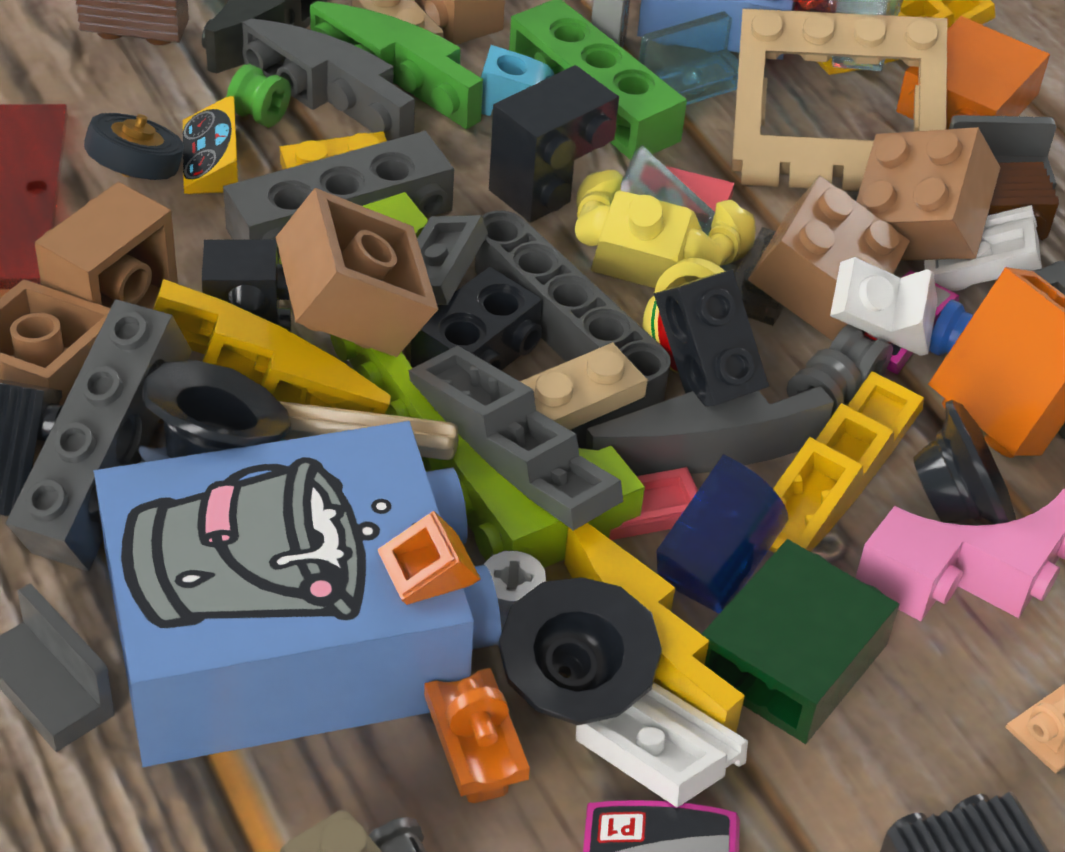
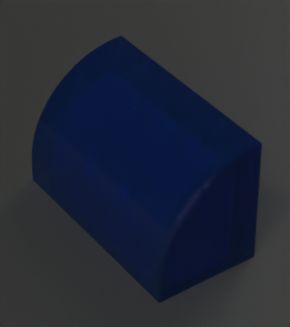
(721, 535)

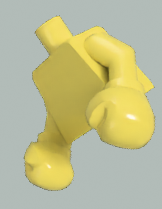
(647, 236)

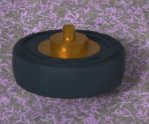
(133, 146)

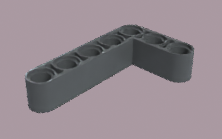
(574, 310)

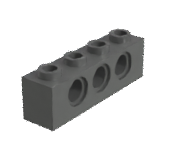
(406, 164)
(95, 430)

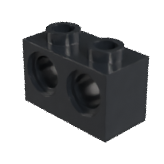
(247, 277)
(485, 317)
(711, 338)

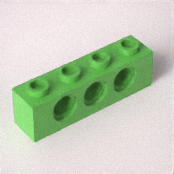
(561, 37)

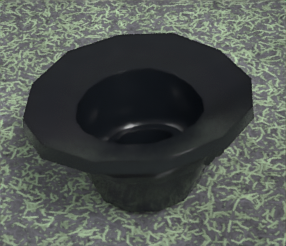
(212, 408)
(962, 473)
(591, 635)

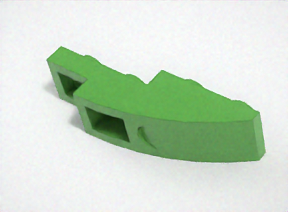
(420, 59)

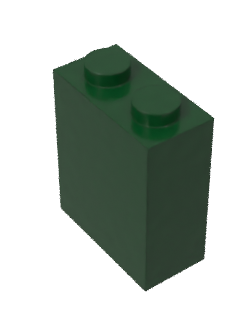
(799, 638)

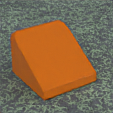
(428, 560)

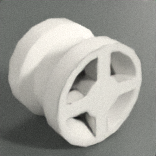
(516, 572)

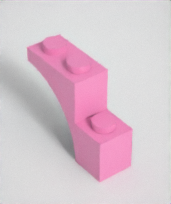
(1001, 563)

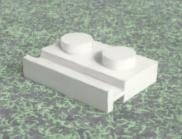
(1007, 241)
(666, 745)

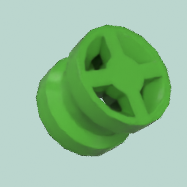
(259, 95)

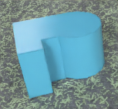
(508, 74)

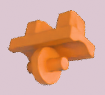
(477, 735)

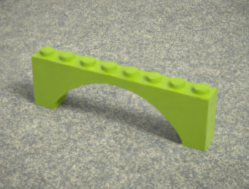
(494, 507)

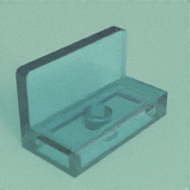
(693, 57)

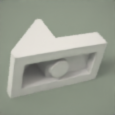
(886, 304)

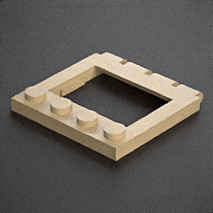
(818, 38)

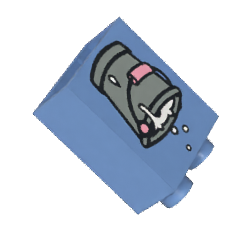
(262, 592)

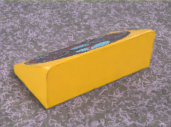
(210, 148)

